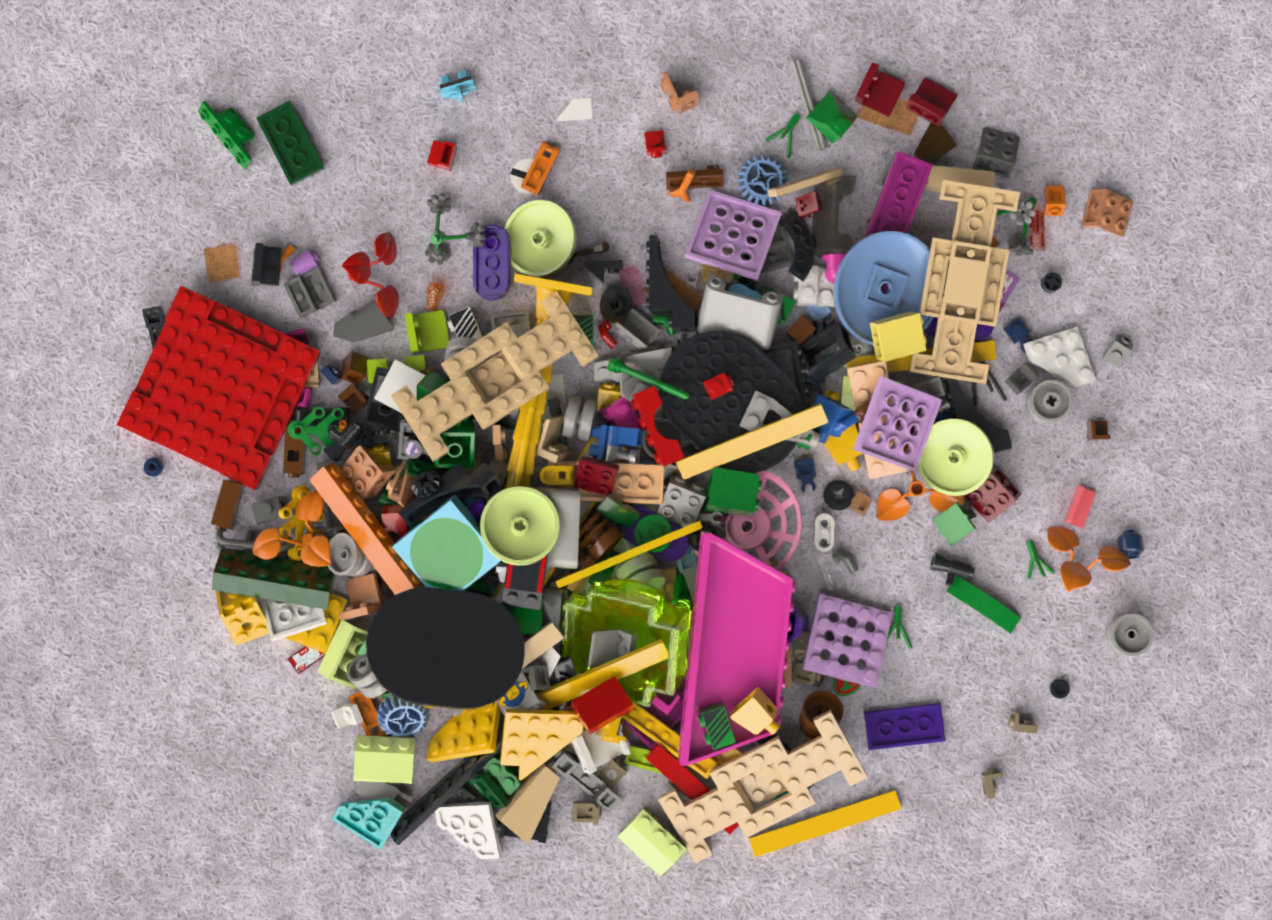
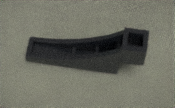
(662, 296)
(965, 410)
(454, 482)

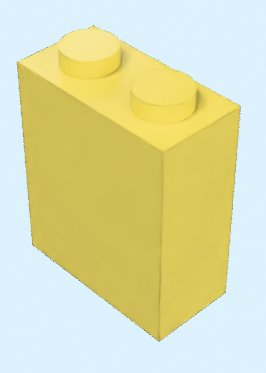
(898, 336)

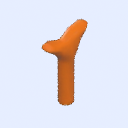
(682, 190)

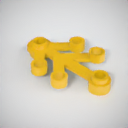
(300, 524)

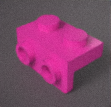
(621, 414)

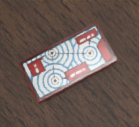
(304, 659)

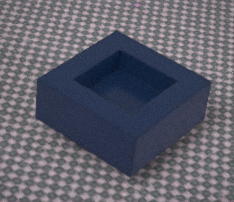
(331, 374)

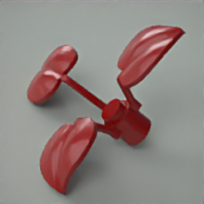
(359, 271)

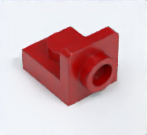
(655, 143)
(718, 385)

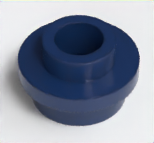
(159, 467)

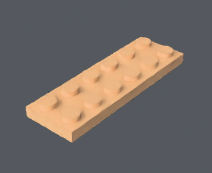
(863, 383)
(632, 485)

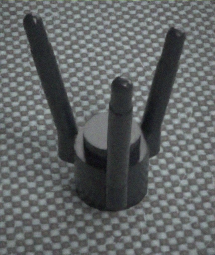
(974, 391)

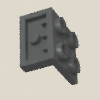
(997, 152)

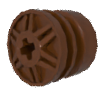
(599, 536)
(815, 705)

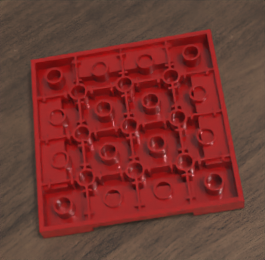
(219, 387)

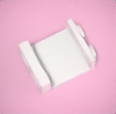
(595, 752)

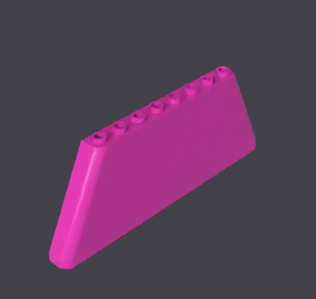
(734, 641)

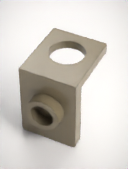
(616, 765)

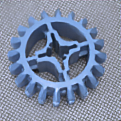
(759, 170)
(401, 717)

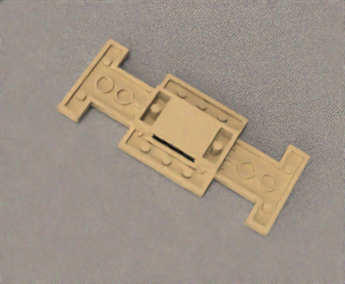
(972, 281)
(498, 383)
(759, 777)

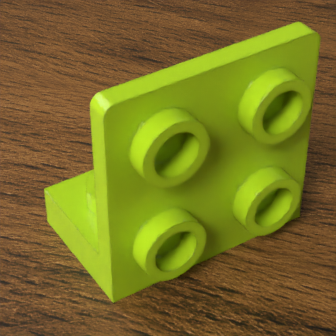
(427, 331)

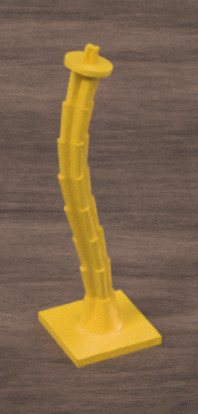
(529, 421)

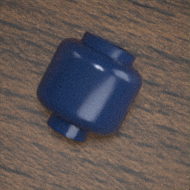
(1131, 544)

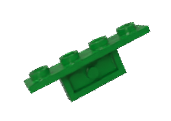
(230, 130)

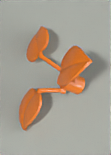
(894, 506)
(316, 548)
(1075, 574)

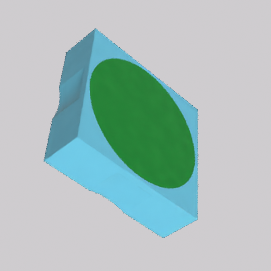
(446, 548)

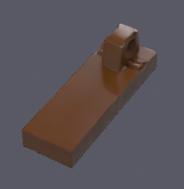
(702, 179)

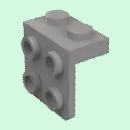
(638, 329)
(682, 501)
(609, 645)

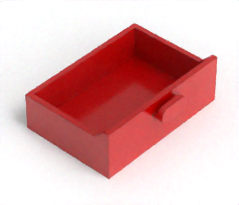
(602, 705)

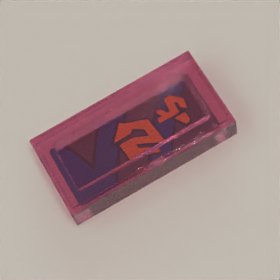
(631, 281)

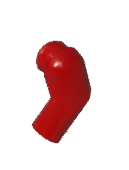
(605, 335)

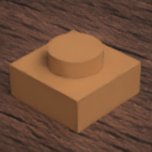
(860, 503)

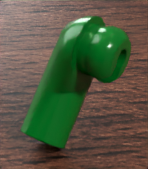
(663, 320)

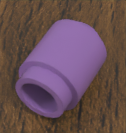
(304, 262)

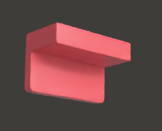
(1079, 506)

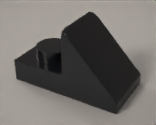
(597, 268)

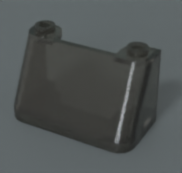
(825, 222)

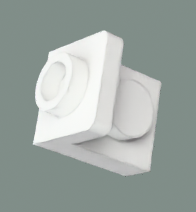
(347, 715)

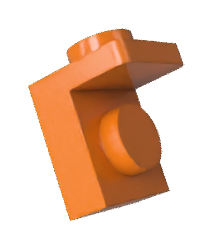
(1054, 200)

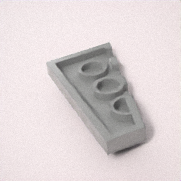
(648, 362)

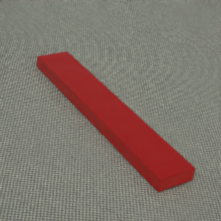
(679, 776)

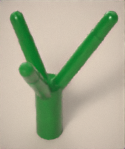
(787, 130)
(1039, 562)
(899, 627)

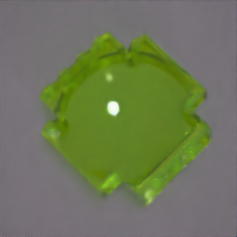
(641, 611)

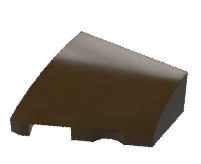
(934, 144)

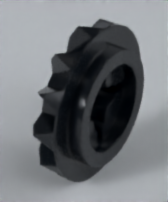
(430, 486)
(836, 486)
(693, 537)

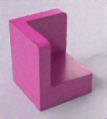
(666, 702)

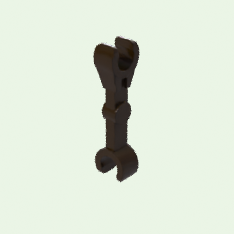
(602, 247)

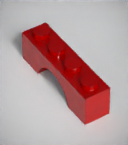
(647, 403)

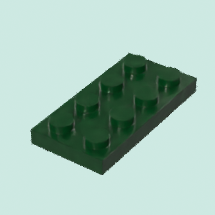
(290, 143)

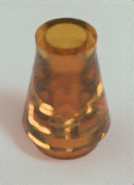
(434, 295)

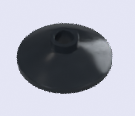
(610, 307)

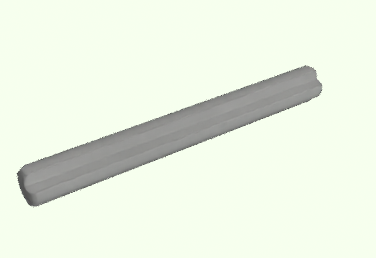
(807, 101)

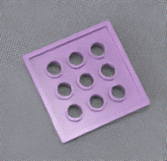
(733, 262)
(872, 424)
(817, 642)

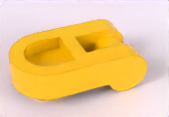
(550, 475)

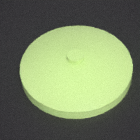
(541, 238)
(956, 457)
(519, 525)

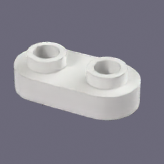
(824, 532)

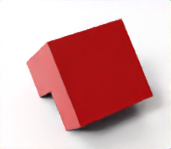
(442, 155)

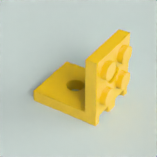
(236, 611)

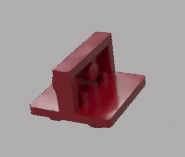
(596, 475)

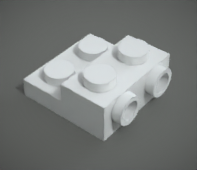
(814, 290)

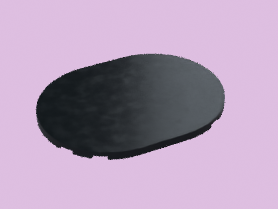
(717, 420)
(445, 648)

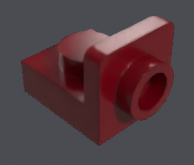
(808, 204)

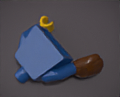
(838, 415)

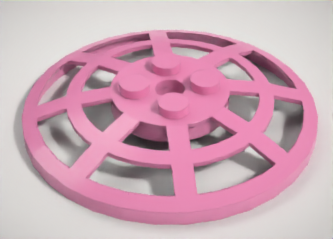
(761, 524)

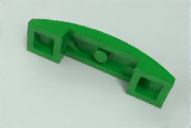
(983, 604)

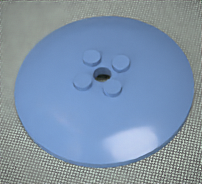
(876, 260)

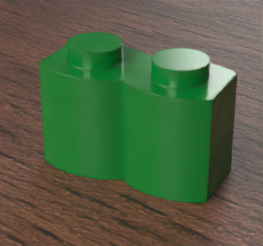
(504, 774)

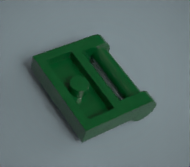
(489, 790)

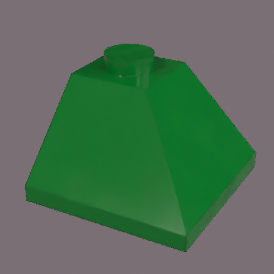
(831, 117)

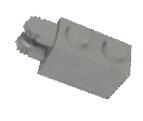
(378, 790)

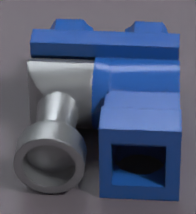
(610, 443)

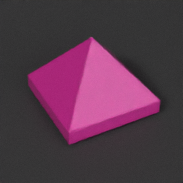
(299, 334)
(306, 398)

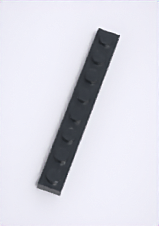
(441, 792)

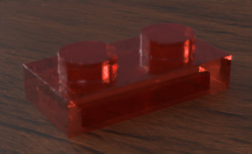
(1037, 239)

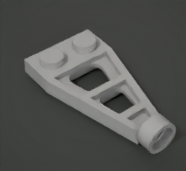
(757, 410)

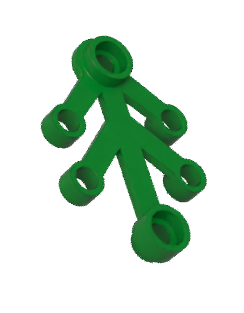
(319, 430)

